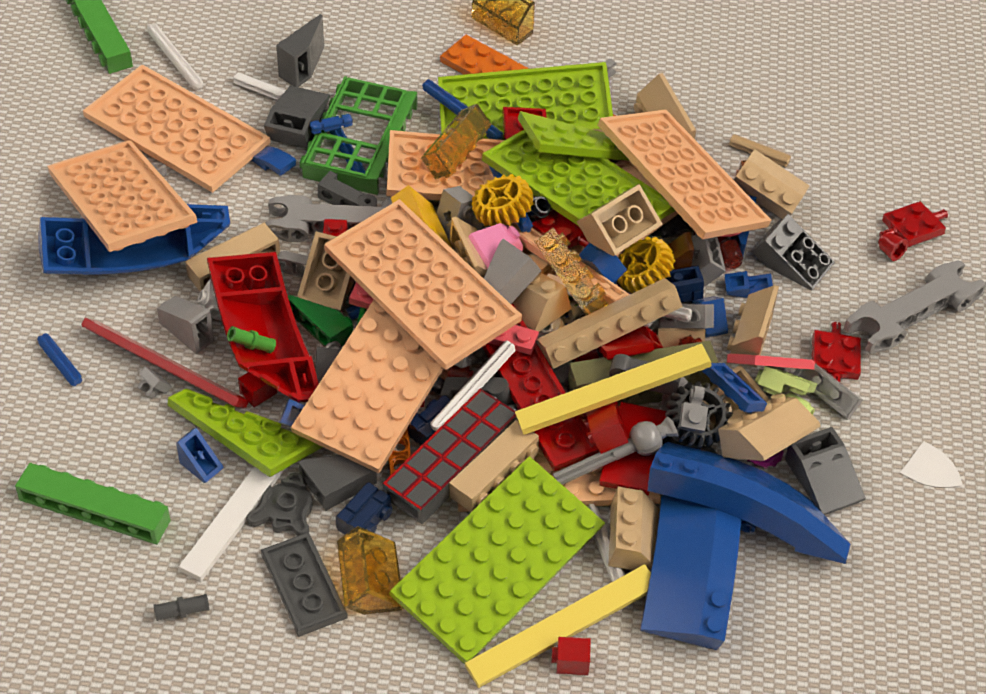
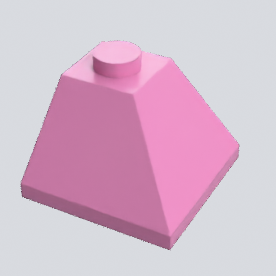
(488, 239)

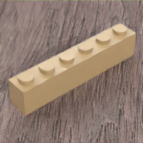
(609, 323)

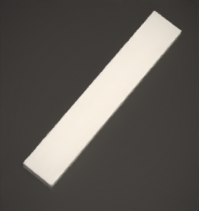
(226, 524)

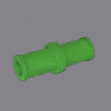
(251, 339)

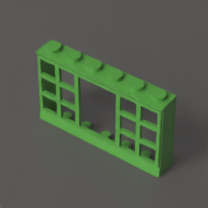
(372, 92)

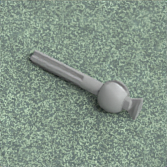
(643, 438)

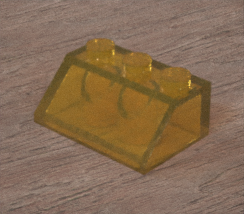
(506, 17)
(368, 571)

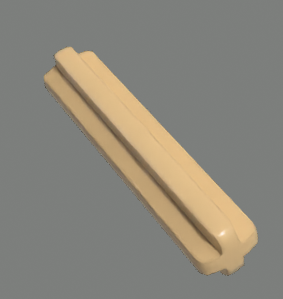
(748, 146)

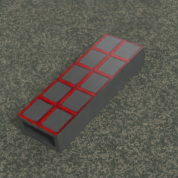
(424, 477)

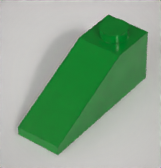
(321, 321)

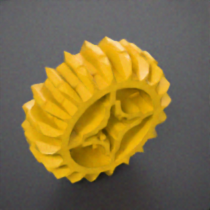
(502, 200)
(646, 264)

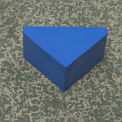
(602, 262)
(720, 318)
(198, 456)

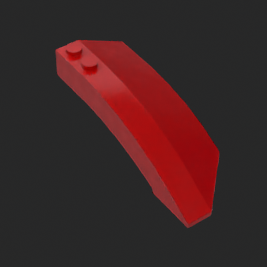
(255, 298)

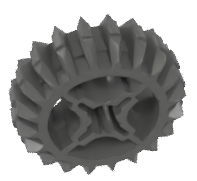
(716, 406)

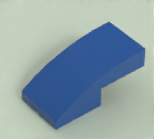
(274, 159)
(741, 285)

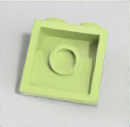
(779, 381)

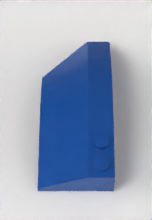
(74, 248)
(747, 495)
(692, 573)

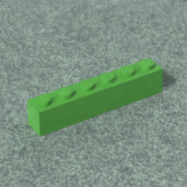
(103, 34)
(93, 503)

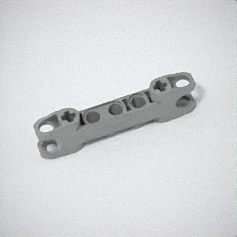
(305, 218)
(889, 322)

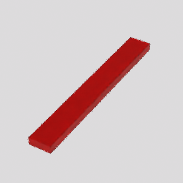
(165, 363)

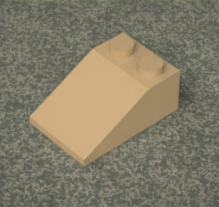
(324, 278)

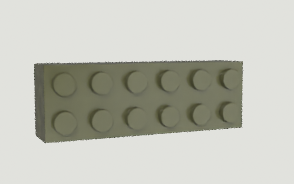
(594, 370)

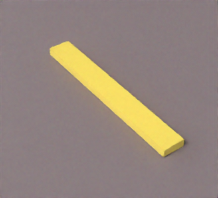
(613, 389)
(564, 623)

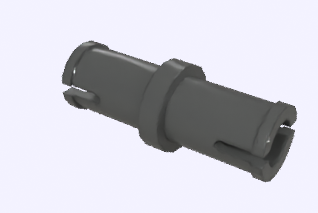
(181, 607)

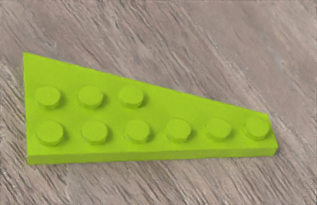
(568, 139)
(248, 434)

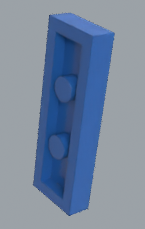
(735, 388)

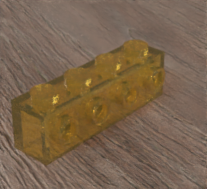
(456, 142)
(570, 272)

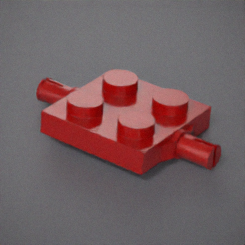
(915, 223)
(561, 224)
(837, 353)

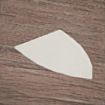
(932, 468)

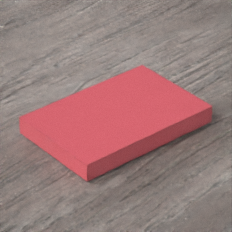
(770, 361)

